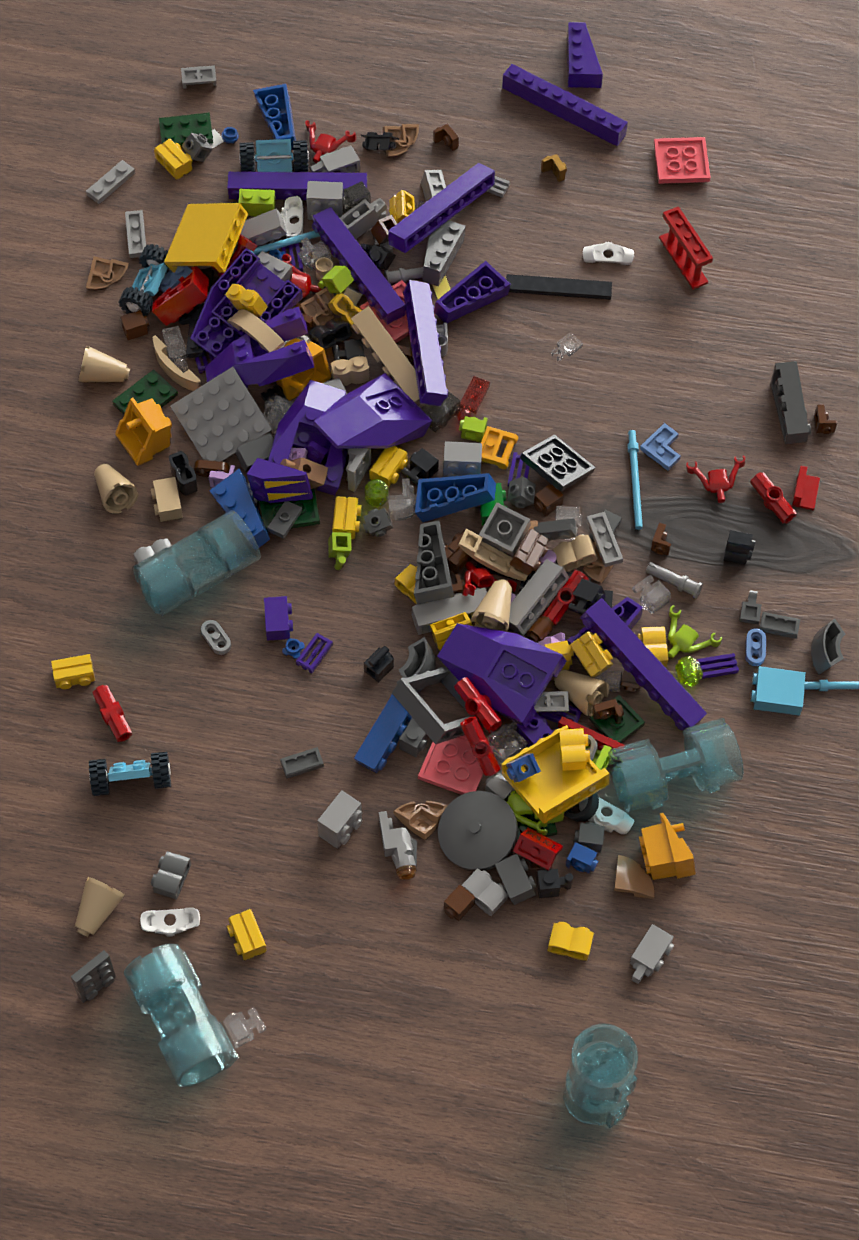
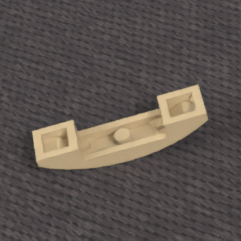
(257, 330)
(186, 379)
(488, 555)

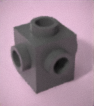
(197, 147)
(521, 492)
(383, 525)

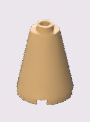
(102, 367)
(114, 489)
(494, 608)
(582, 689)
(96, 906)

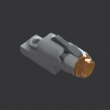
(400, 846)

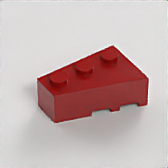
(182, 298)

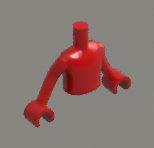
(325, 142)
(301, 279)
(717, 478)
(481, 578)

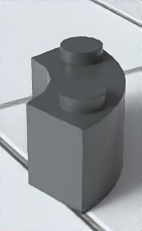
(826, 646)
(420, 660)

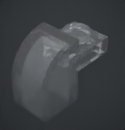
(310, 254)
(402, 506)

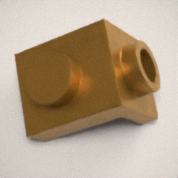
(556, 165)

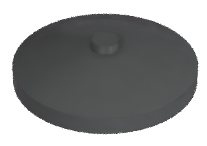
(477, 830)

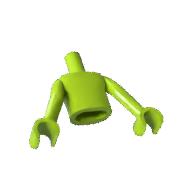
(685, 637)
(521, 808)

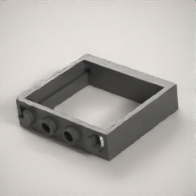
(421, 712)

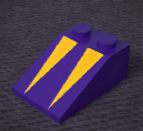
(278, 482)

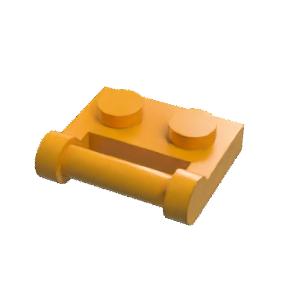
(491, 443)

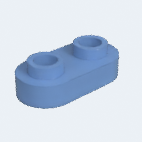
(755, 648)

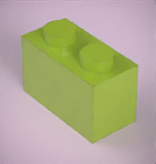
(257, 201)

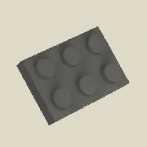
(93, 977)

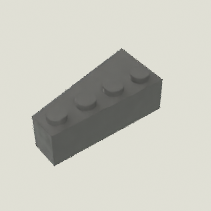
(441, 251)
(790, 402)
(432, 573)

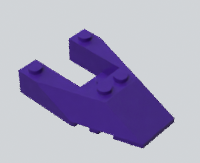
(257, 365)
(298, 431)

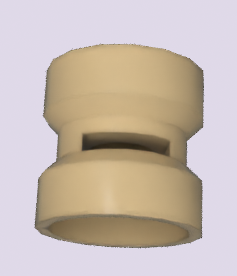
(322, 267)

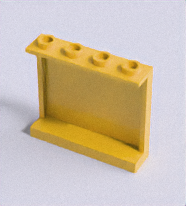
(206, 236)
(553, 789)

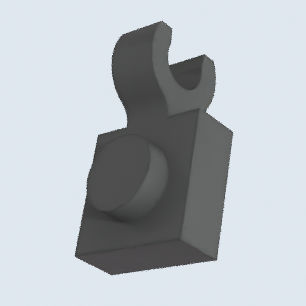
(750, 610)

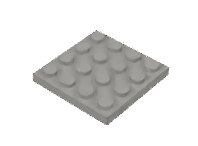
(221, 416)

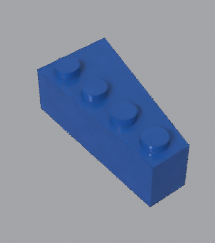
(276, 111)
(452, 494)
(235, 495)
(383, 736)

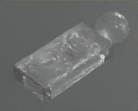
(175, 347)

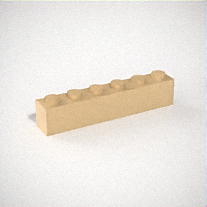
(386, 351)

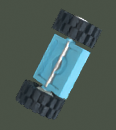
(274, 156)
(147, 281)
(100, 777)

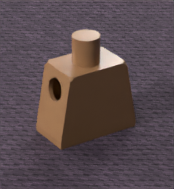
(315, 472)

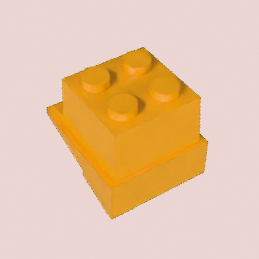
(320, 373)
(144, 430)
(664, 851)

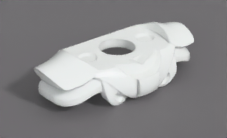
(293, 208)
(595, 254)
(618, 821)
(185, 919)

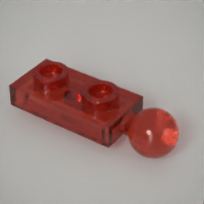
(473, 397)

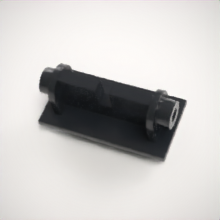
(386, 141)

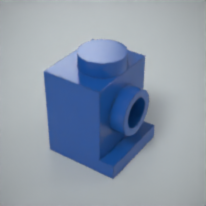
(514, 767)
(582, 858)

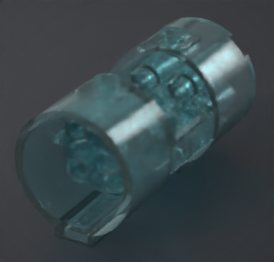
(196, 563)
(709, 756)
(190, 1036)
(601, 1080)

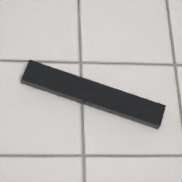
(560, 286)

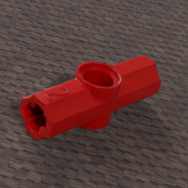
(767, 490)
(558, 607)
(478, 705)
(112, 713)
(476, 736)

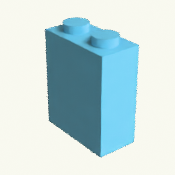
(778, 690)

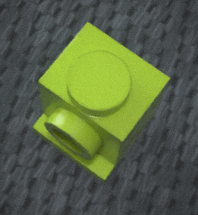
(473, 428)

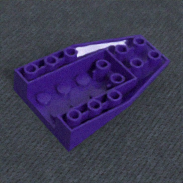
(212, 328)
(373, 417)
(502, 667)

